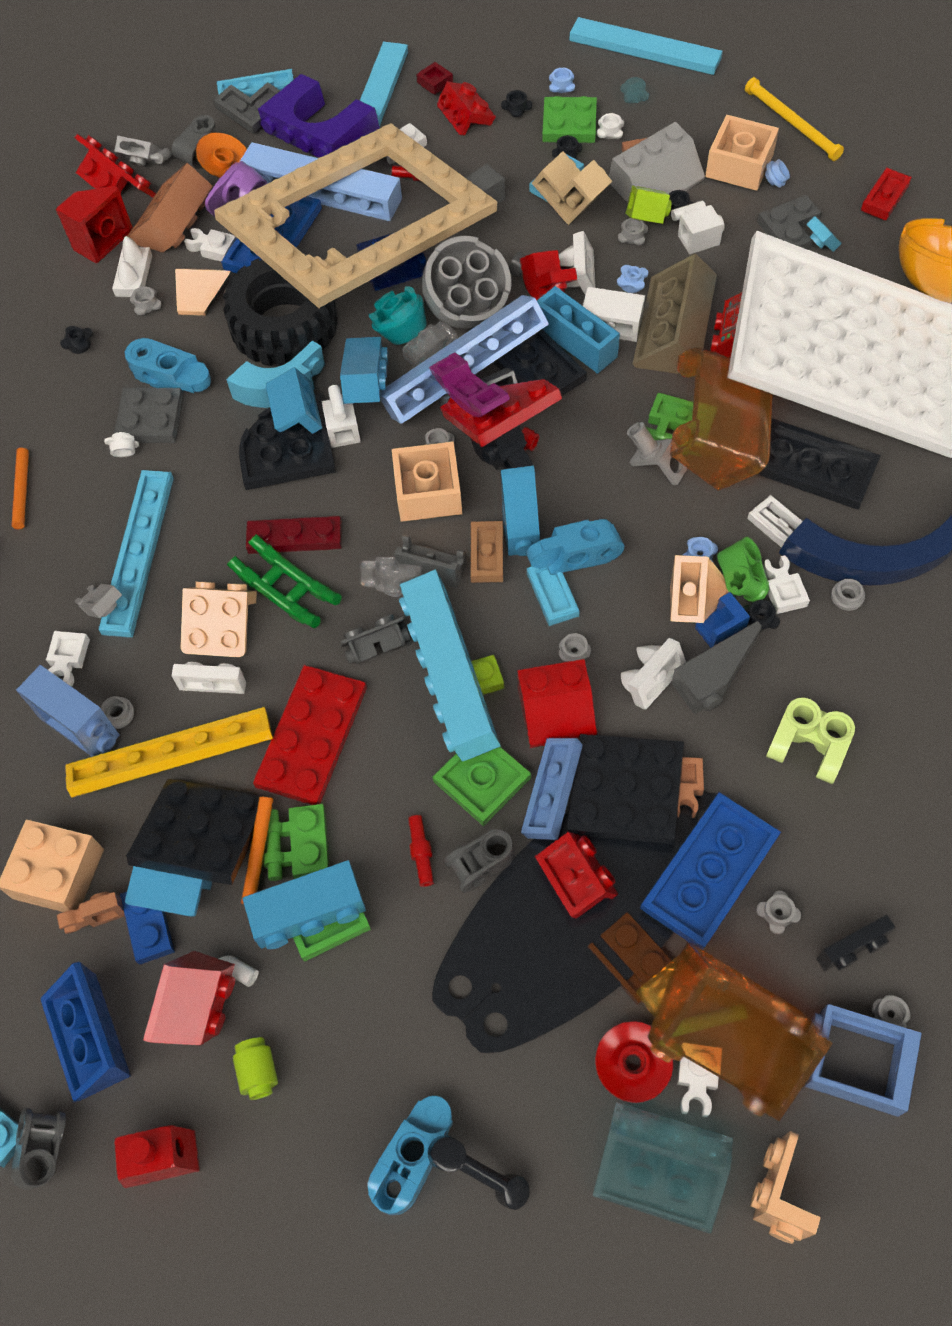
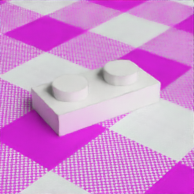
(202, 678)

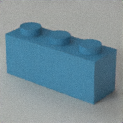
(579, 330)
(363, 370)
(304, 905)

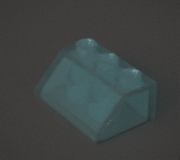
(664, 1167)

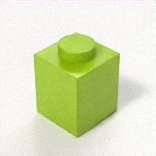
(648, 204)

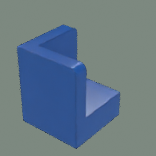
(724, 622)

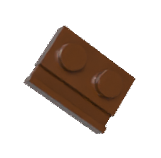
(636, 951)

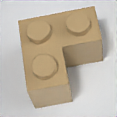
(569, 188)

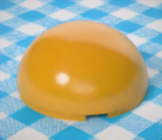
(927, 257)

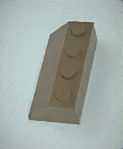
(675, 314)

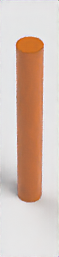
(20, 488)
(257, 846)

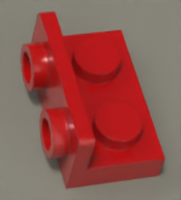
(576, 873)

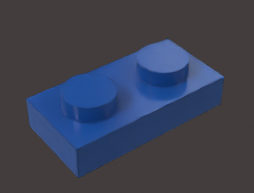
(147, 932)

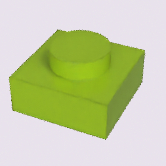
(488, 674)

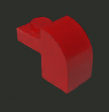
(543, 272)

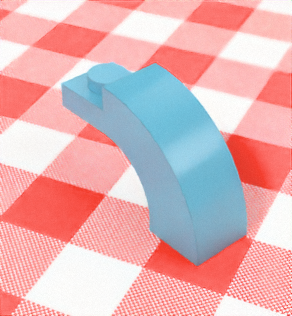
(249, 381)

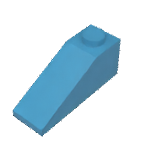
(519, 509)

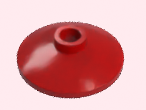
(617, 1078)

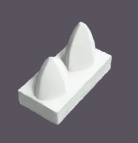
(582, 258)
(132, 268)
(656, 674)

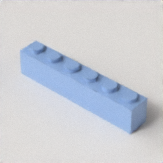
(359, 192)
(478, 347)

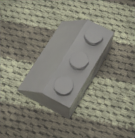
(659, 162)

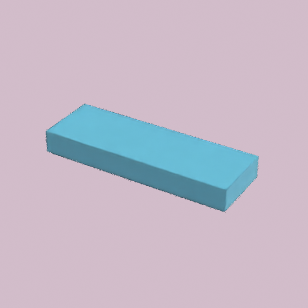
(251, 84)

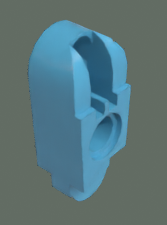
(166, 366)
(577, 547)
(425, 1123)

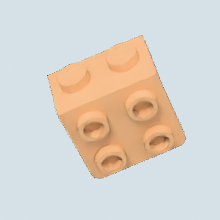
(215, 619)
(783, 1218)

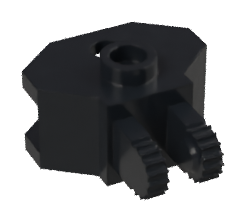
(505, 450)

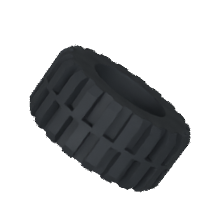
(273, 338)

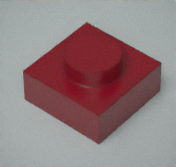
(434, 78)

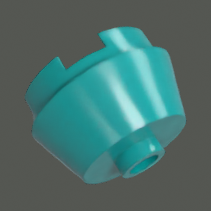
(399, 316)

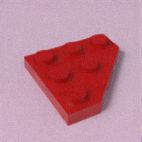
(525, 402)

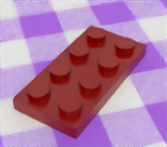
(310, 735)

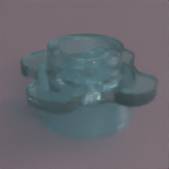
(634, 90)

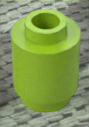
(254, 1068)

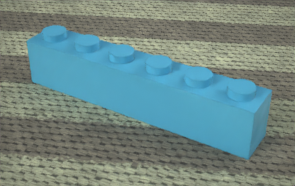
(449, 667)

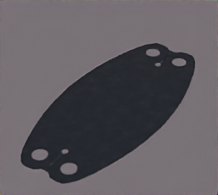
(540, 953)

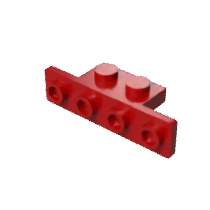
(102, 170)

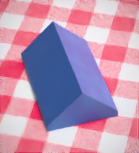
(83, 1033)

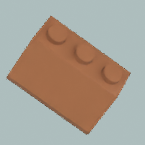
(171, 210)

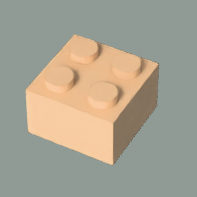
(741, 152)
(427, 481)
(51, 866)

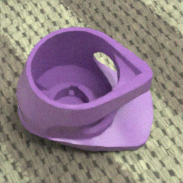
(234, 184)

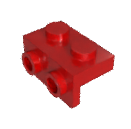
(464, 106)

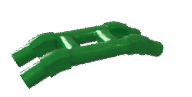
(279, 567)

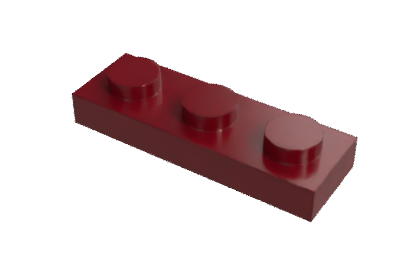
(297, 534)

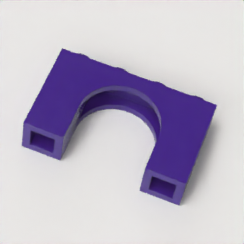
(299, 100)

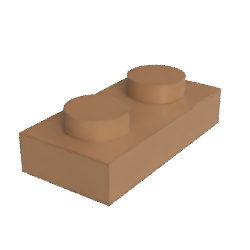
(486, 551)

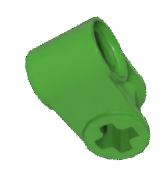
(744, 570)

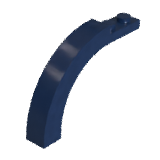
(868, 564)

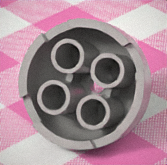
(465, 282)

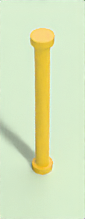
(834, 151)

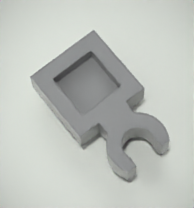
(99, 600)

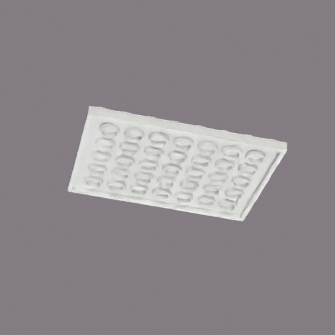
(845, 343)

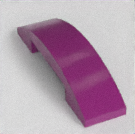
(466, 388)

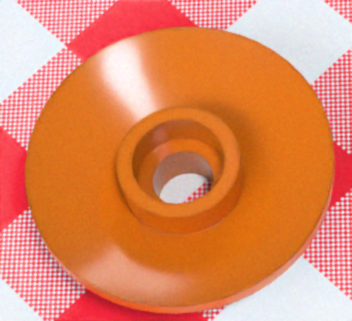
(218, 152)

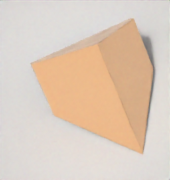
(197, 289)
(695, 588)

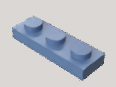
(552, 788)

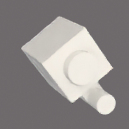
(698, 226)
(340, 419)

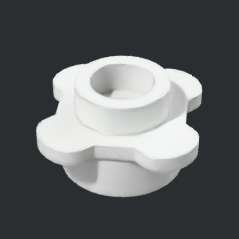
(610, 126)
(122, 444)

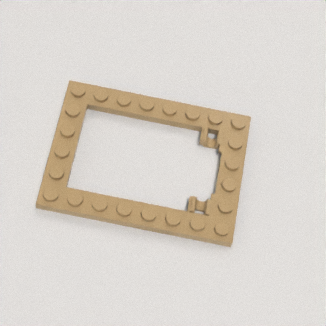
(330, 278)

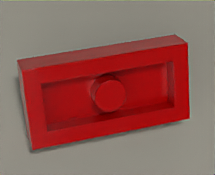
(886, 194)

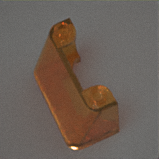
(728, 423)
(736, 1032)

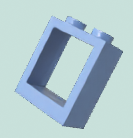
(68, 712)
(902, 1067)

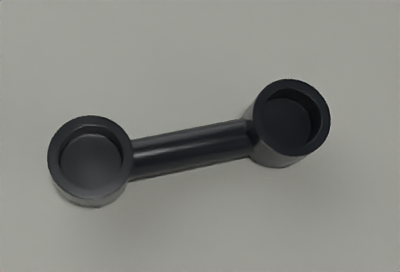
(450, 1155)

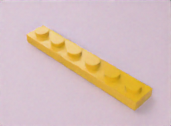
(167, 752)

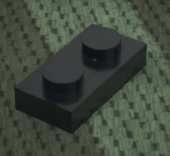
(844, 952)

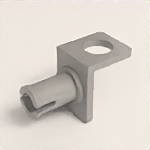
(653, 452)

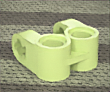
(816, 733)

